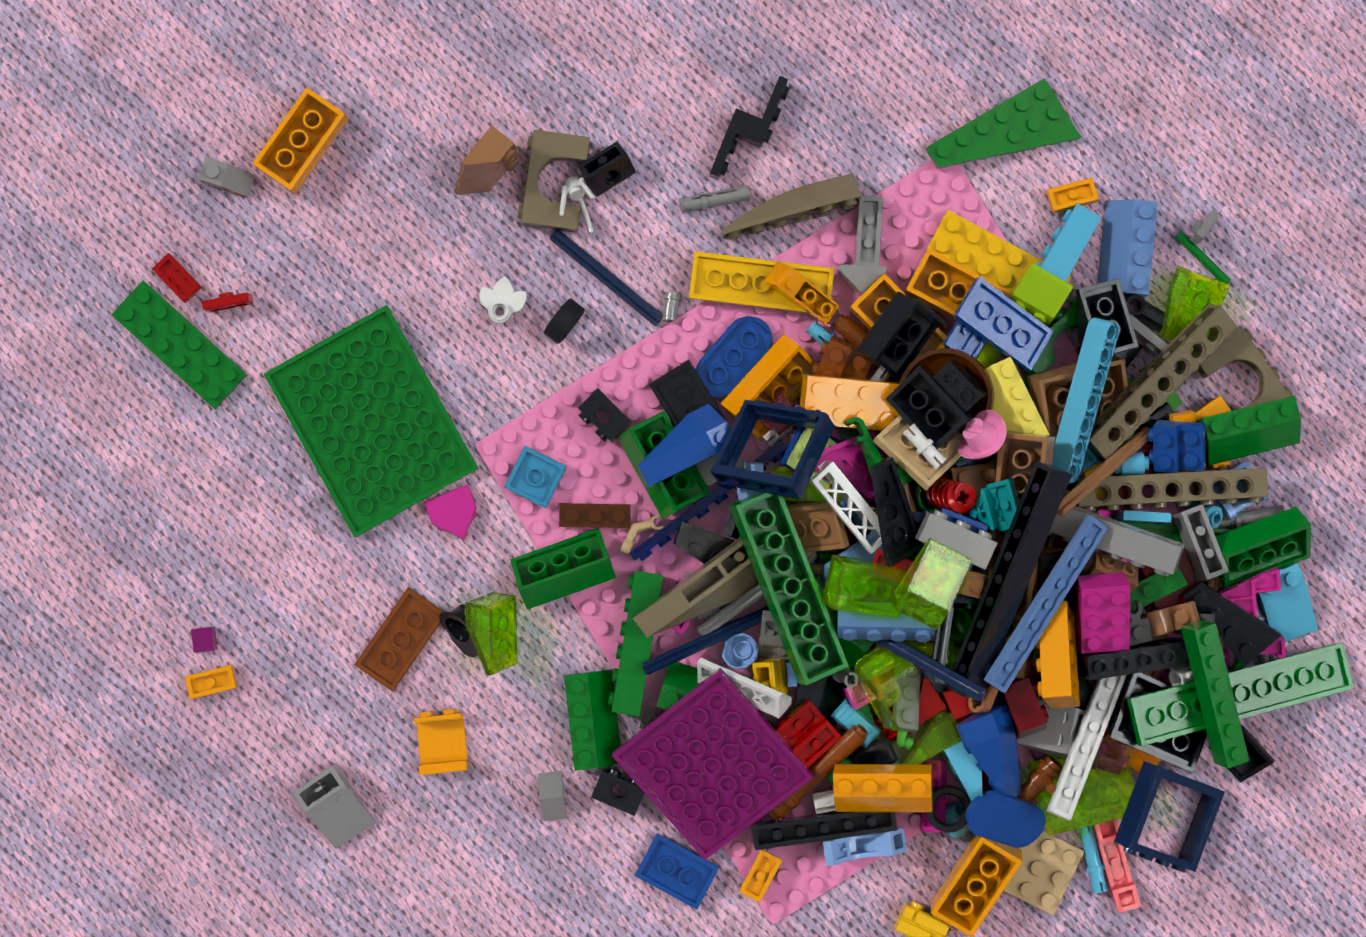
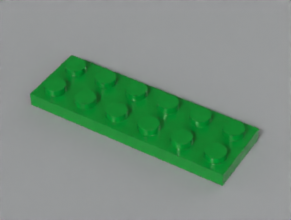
(179, 344)

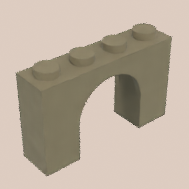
(545, 149)
(1242, 349)

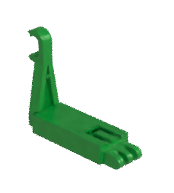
(870, 451)

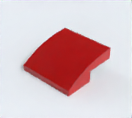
(807, 733)

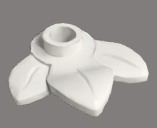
(503, 297)

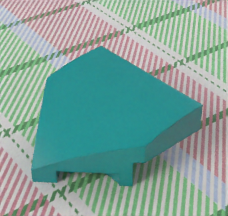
(997, 505)

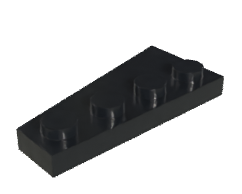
(894, 513)
(700, 542)
(1239, 629)

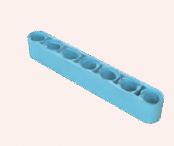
(1085, 396)

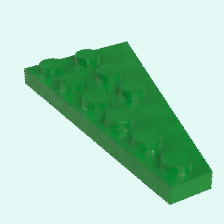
(1017, 125)

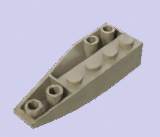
(798, 204)
(707, 588)

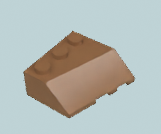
(486, 163)

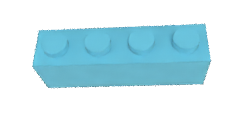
(1069, 241)

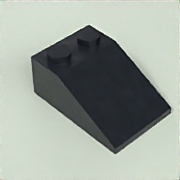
(1107, 303)

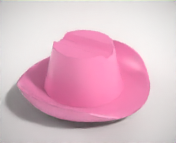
(982, 436)

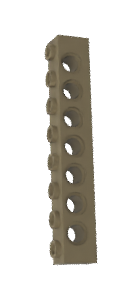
(1162, 367)
(1254, 479)

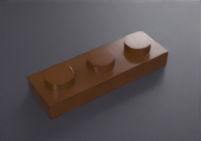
(594, 515)

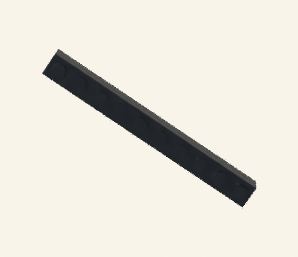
(1011, 572)

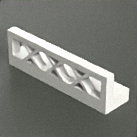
(854, 503)
(759, 695)

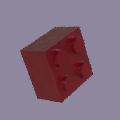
(1024, 708)

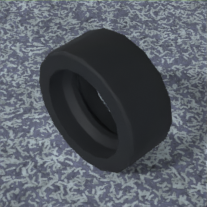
(564, 321)
(948, 827)

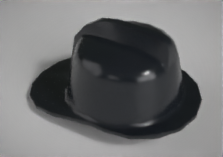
(456, 627)

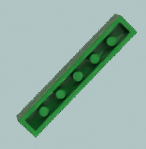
(636, 648)
(1215, 693)

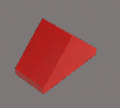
(929, 700)

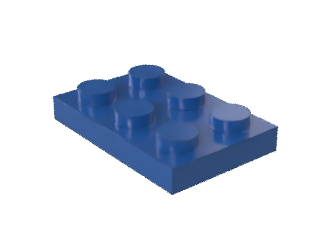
(677, 871)

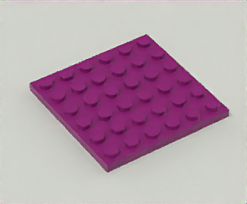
(712, 764)

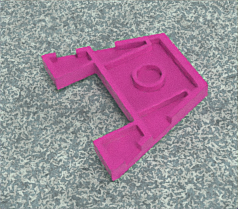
(1245, 596)

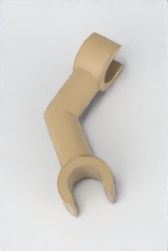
(633, 532)

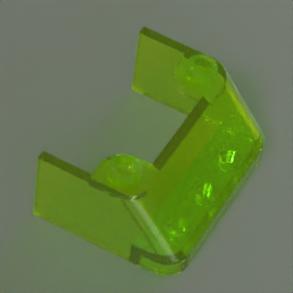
(882, 669)

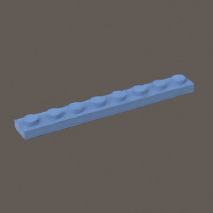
(1045, 603)

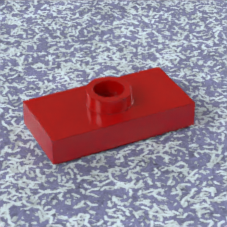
(177, 278)
(227, 301)

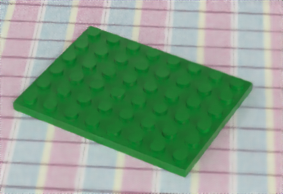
(371, 421)

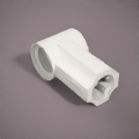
(823, 801)

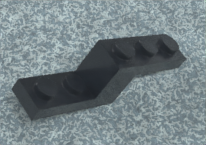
(749, 128)

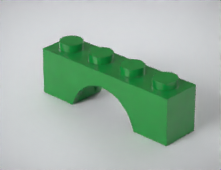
(1062, 320)

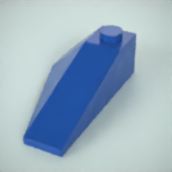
(691, 441)
(994, 746)

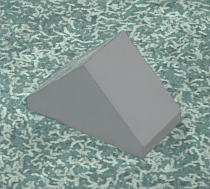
(860, 276)
(552, 796)

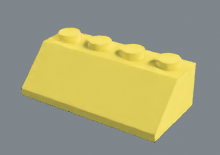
(1013, 400)

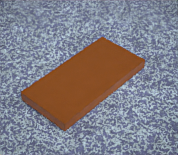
(400, 639)

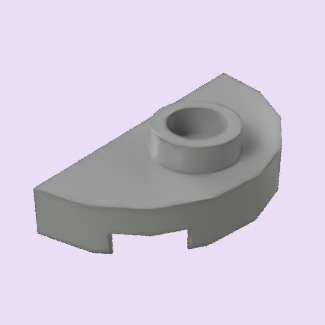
(1202, 228)

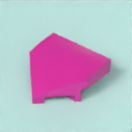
(453, 511)

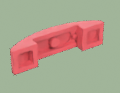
(1116, 867)

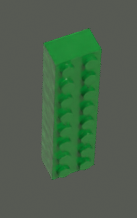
(789, 586)

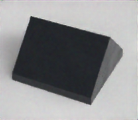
(1258, 758)

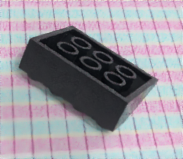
(1178, 751)

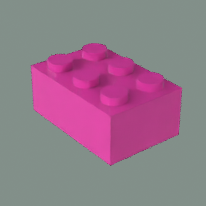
(1103, 612)

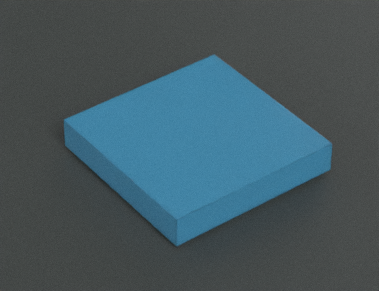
(535, 477)

